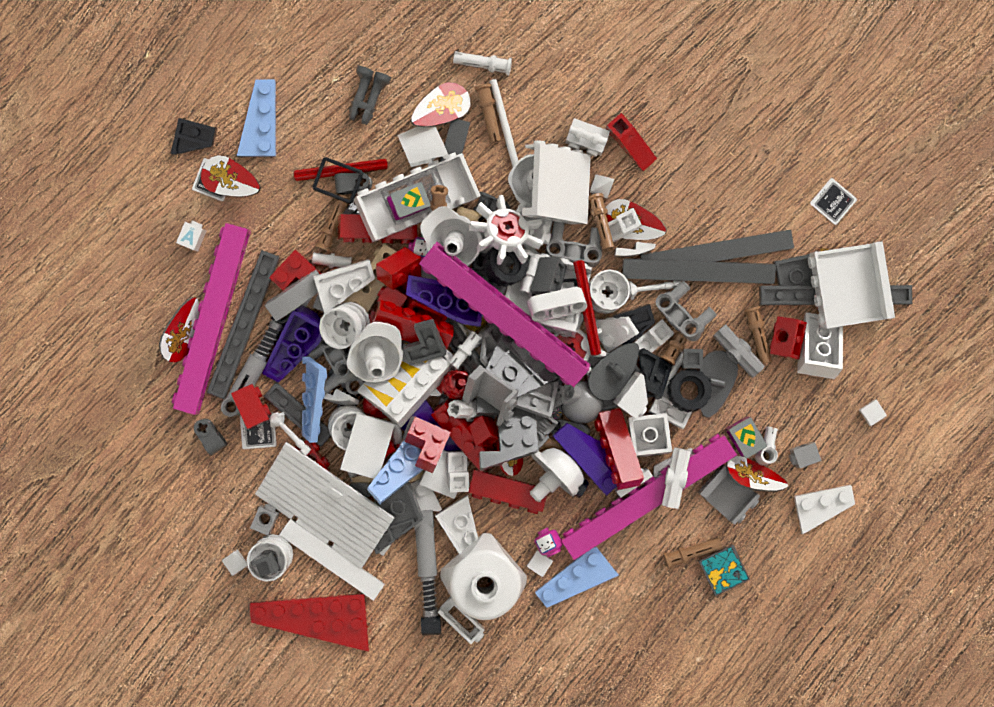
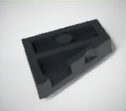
(192, 136)
(641, 318)
(655, 372)

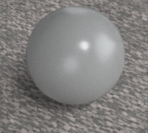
(584, 409)

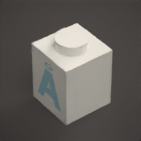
(191, 235)

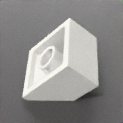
(633, 396)
(650, 435)

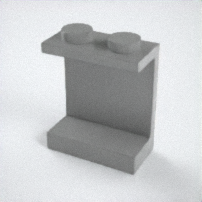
(492, 390)
(727, 496)

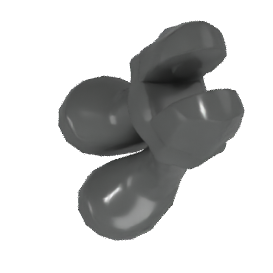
(379, 82)

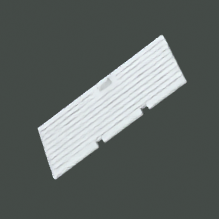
(324, 505)

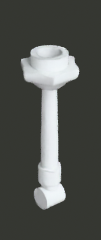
(666, 285)
(277, 420)

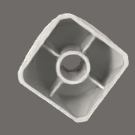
(484, 559)

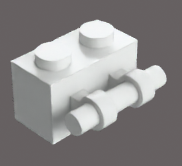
(587, 137)

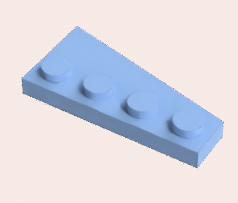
(260, 124)
(312, 398)
(396, 472)
(577, 577)

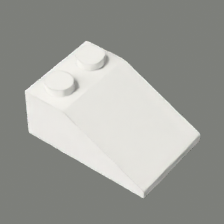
(821, 349)

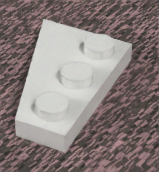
(822, 505)
(458, 524)

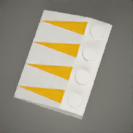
(408, 390)

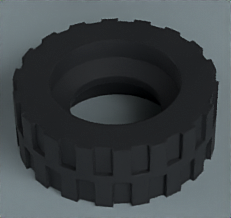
(497, 276)
(703, 385)

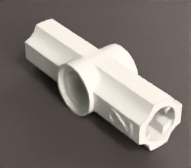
(676, 478)

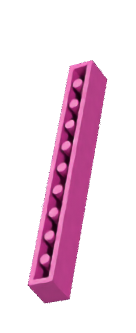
(505, 315)
(211, 319)
(643, 499)

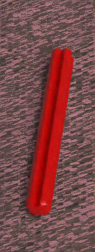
(329, 171)
(588, 313)

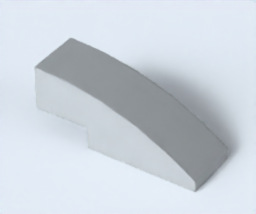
(292, 296)

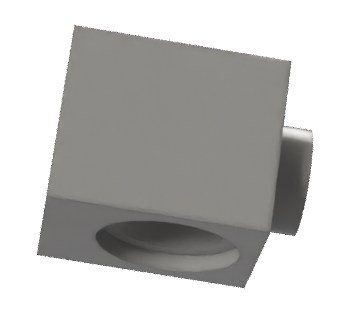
(804, 455)
(259, 525)

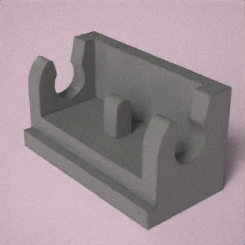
(548, 275)

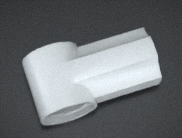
(460, 409)

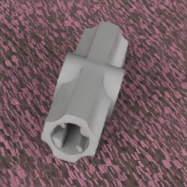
(738, 351)

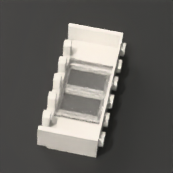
(450, 173)

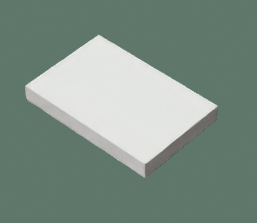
(367, 446)

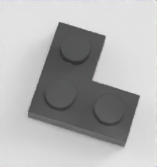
(429, 344)

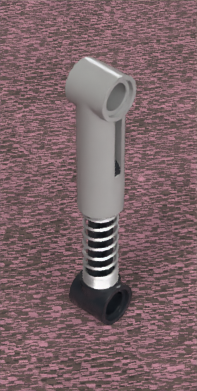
(255, 363)
(427, 571)

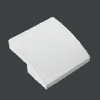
(438, 480)

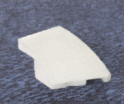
(422, 145)

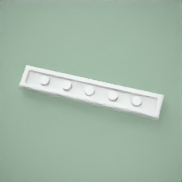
(332, 559)

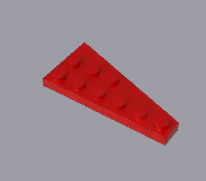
(326, 618)

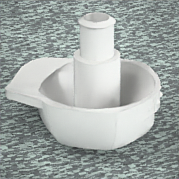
(521, 179)
(452, 233)
(376, 353)
(560, 471)

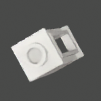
(475, 635)

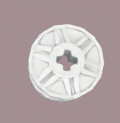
(615, 284)
(335, 326)
(337, 424)
(281, 549)

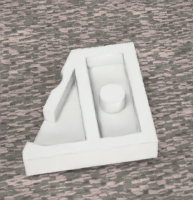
(663, 406)

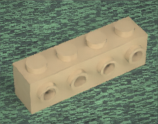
(367, 295)

